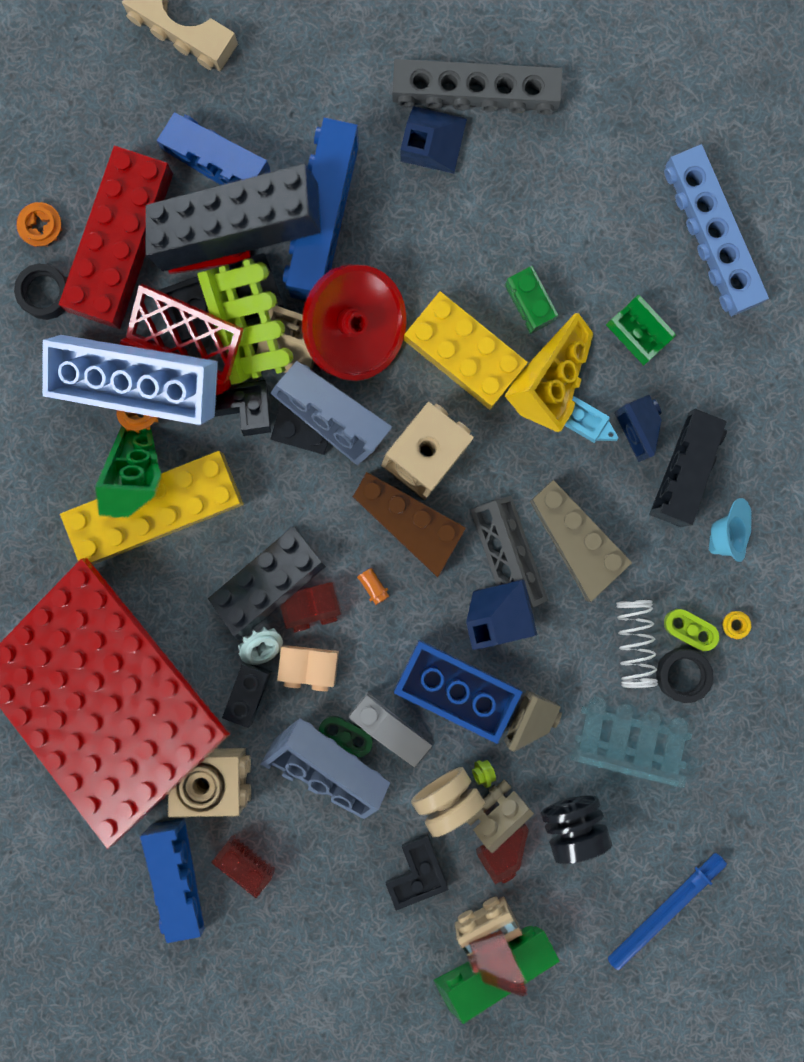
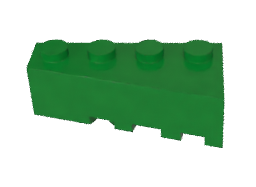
(468, 994)

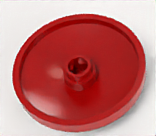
(354, 322)

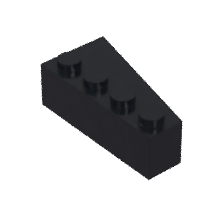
(689, 469)

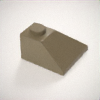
(532, 721)

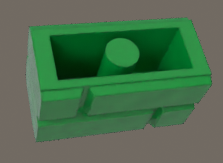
(531, 299)

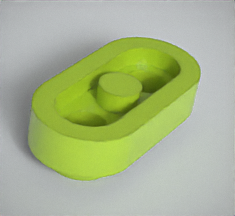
(690, 629)

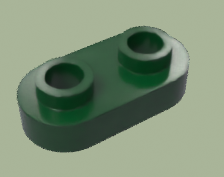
(346, 735)

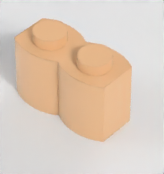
(308, 666)

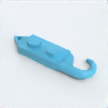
(590, 422)

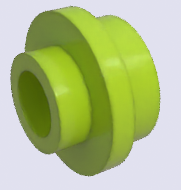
(483, 773)

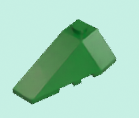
(129, 474)

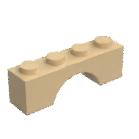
(207, 41)

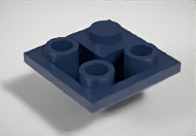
(432, 139)
(500, 615)

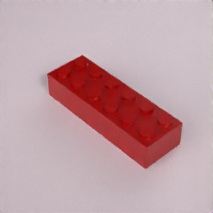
(115, 238)

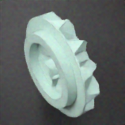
(266, 650)

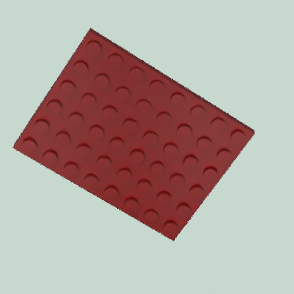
(102, 703)

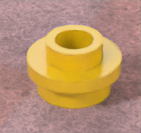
(745, 627)

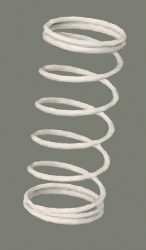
(646, 682)

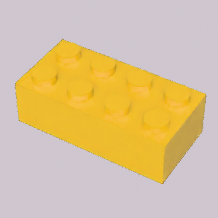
(464, 350)

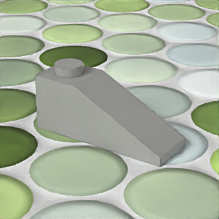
(389, 729)

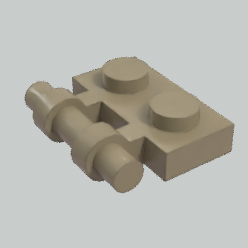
(503, 820)

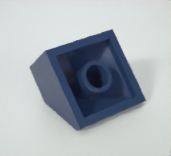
(641, 425)

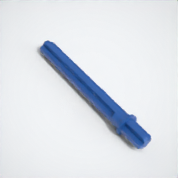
(667, 911)

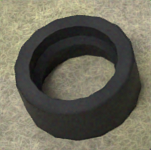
(23, 282)
(705, 669)

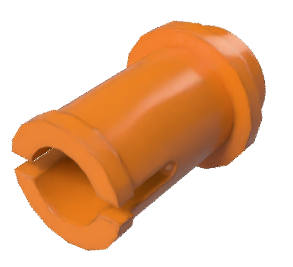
(373, 586)

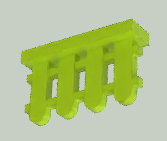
(223, 302)

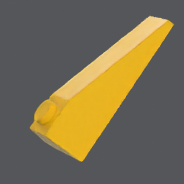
(548, 382)

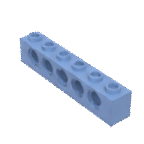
(696, 165)

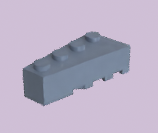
(331, 412)
(326, 769)

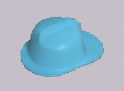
(732, 532)

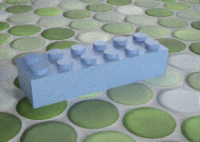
(129, 379)

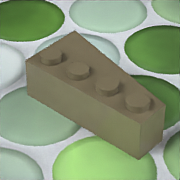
(582, 545)

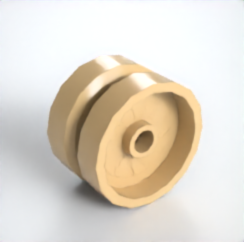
(448, 802)

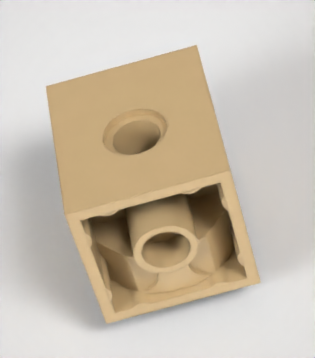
(435, 435)
(227, 787)

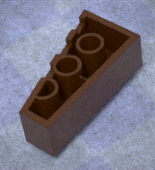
(416, 526)

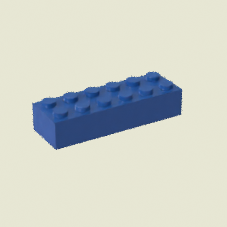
(333, 171)

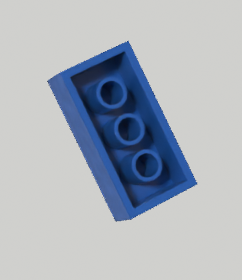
(458, 691)

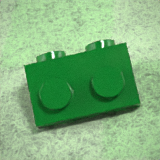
(641, 329)

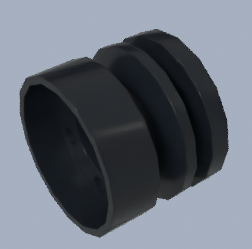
(576, 829)

